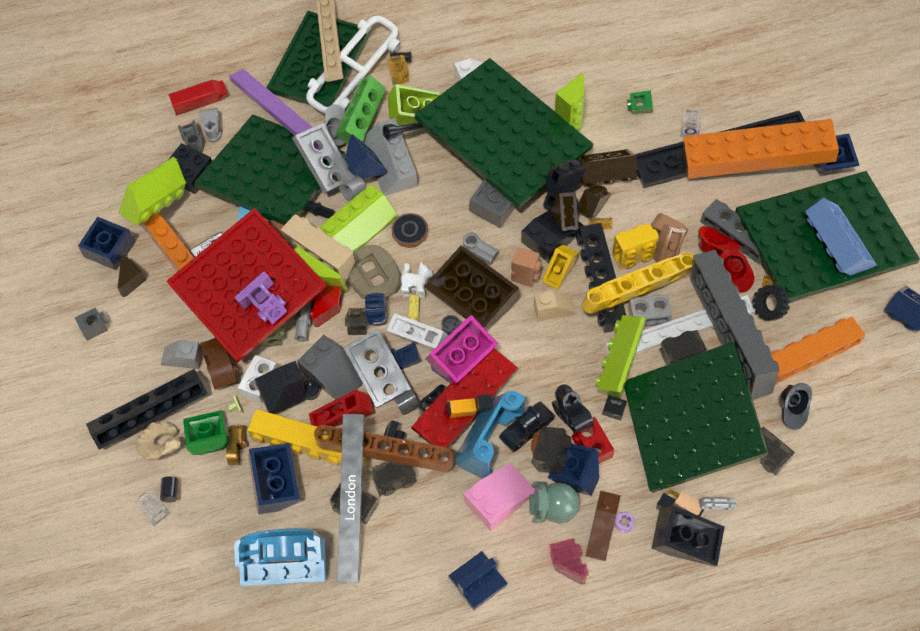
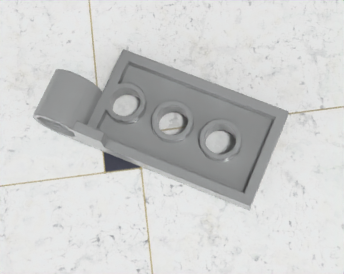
(347, 183)

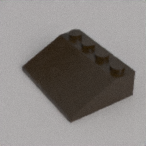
(473, 288)

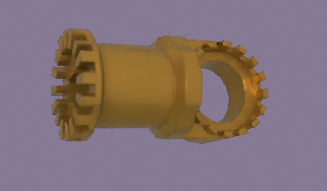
(237, 442)

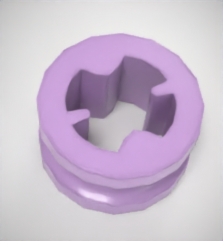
(627, 516)

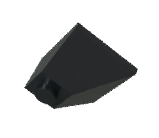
(281, 387)

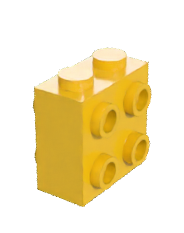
(634, 246)

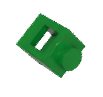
(644, 97)

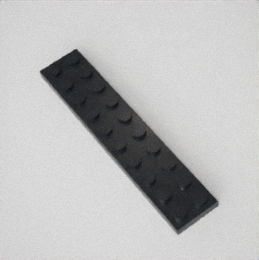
(669, 162)

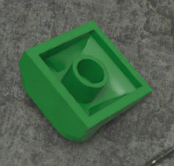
(205, 433)

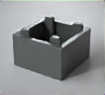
(490, 204)

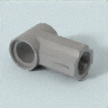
(480, 248)

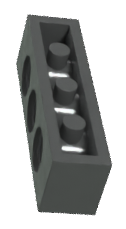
(712, 218)

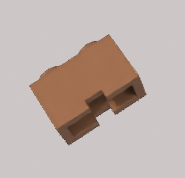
(525, 267)

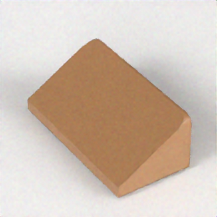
(669, 242)

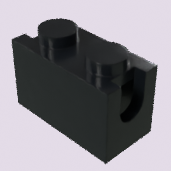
(565, 176)

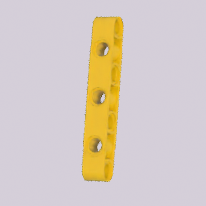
(637, 283)

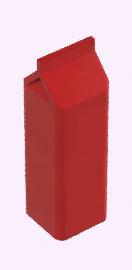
(197, 96)

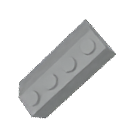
(394, 157)

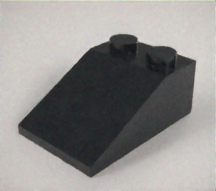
(544, 235)
(687, 536)

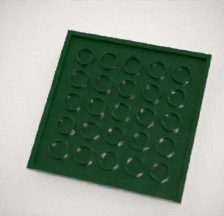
(262, 172)
(694, 417)

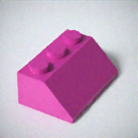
(461, 350)

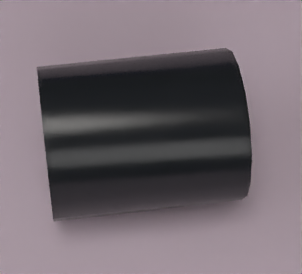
(169, 489)

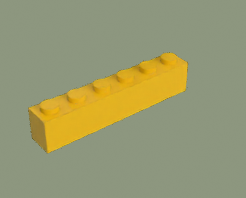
(281, 430)

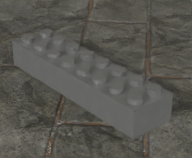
(733, 321)

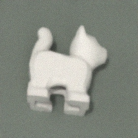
(415, 281)

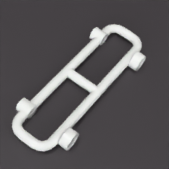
(390, 43)

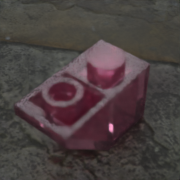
(567, 561)

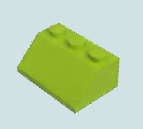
(570, 102)

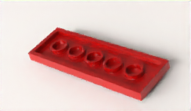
(482, 379)

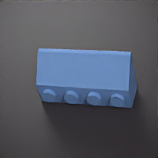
(839, 237)

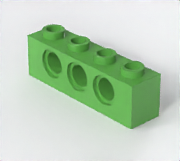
(361, 109)

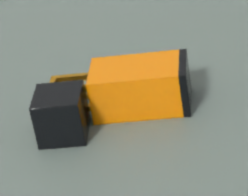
(468, 407)

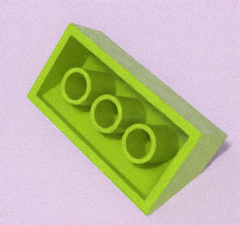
(153, 192)
(360, 219)
(621, 355)

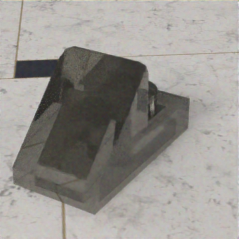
(356, 321)

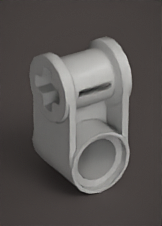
(211, 124)

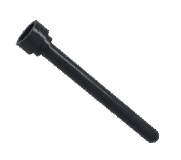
(390, 130)

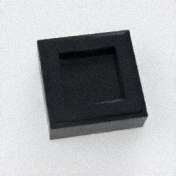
(614, 407)

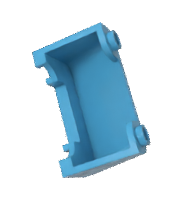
(476, 450)

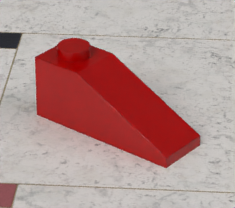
(332, 413)

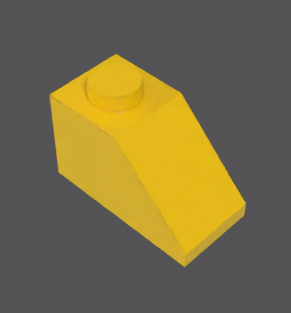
(560, 266)

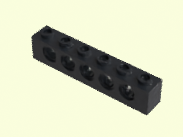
(595, 235)
(146, 409)

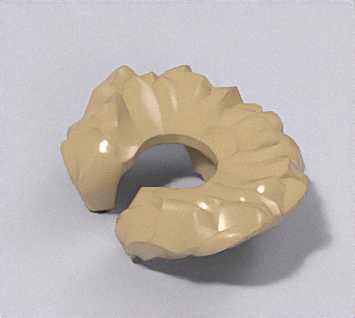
(145, 441)

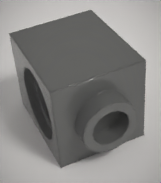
(85, 319)

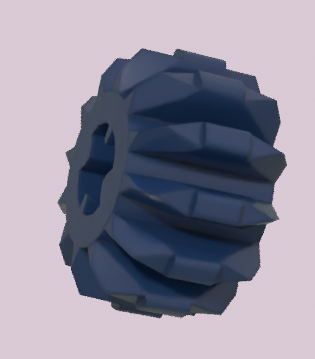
(376, 308)

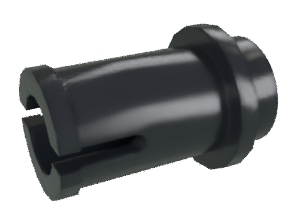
(407, 55)

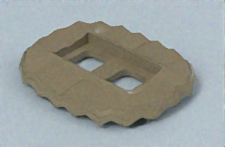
(384, 266)

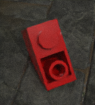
(326, 305)

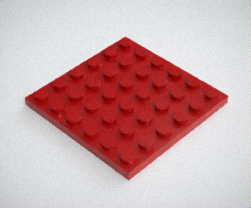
(228, 267)

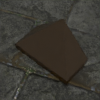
(565, 211)

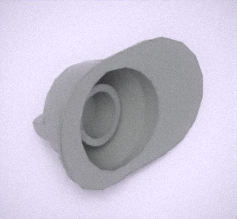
(332, 120)

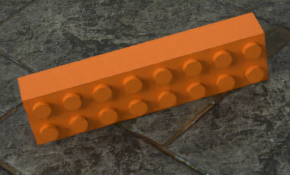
(760, 148)

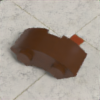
(218, 363)

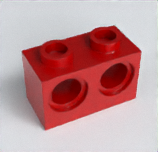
(597, 440)

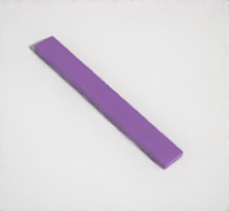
(270, 103)

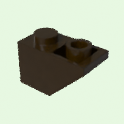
(593, 200)

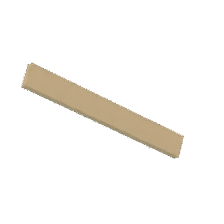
(329, 40)

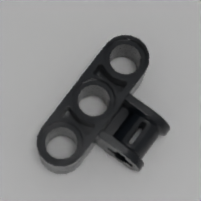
(570, 409)
(526, 426)

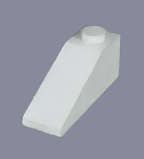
(416, 332)

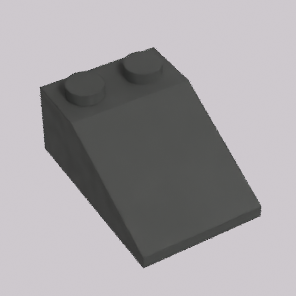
(330, 368)

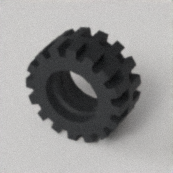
(761, 306)

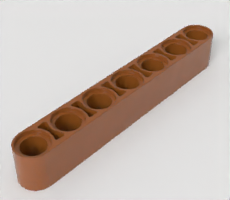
(392, 453)

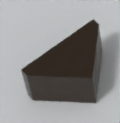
(129, 276)

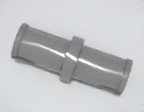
(303, 322)

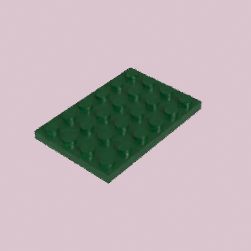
(305, 61)

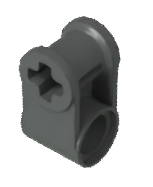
(191, 136)

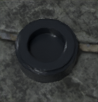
(311, 389)

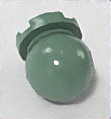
(555, 502)

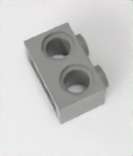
(648, 304)

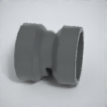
(449, 323)

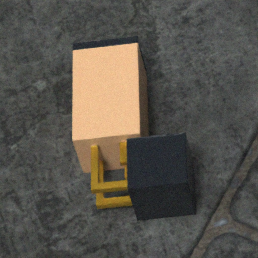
(683, 501)

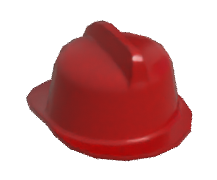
(714, 240)
(739, 269)

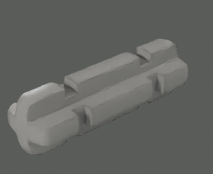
(718, 503)

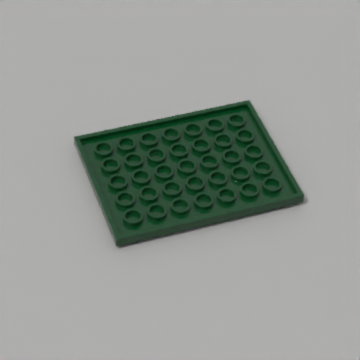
(502, 131)
(800, 259)

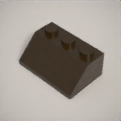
(608, 167)

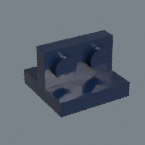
(478, 580)

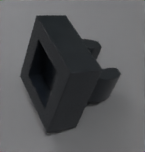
(391, 430)

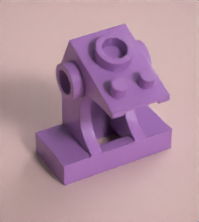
(257, 293)

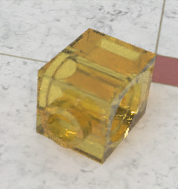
(398, 69)

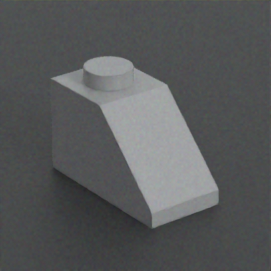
(182, 354)

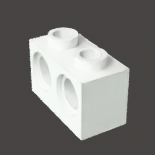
(254, 370)

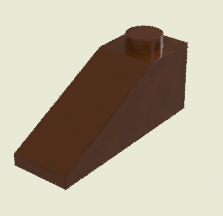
(602, 525)

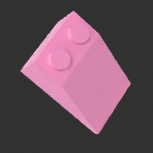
(498, 496)

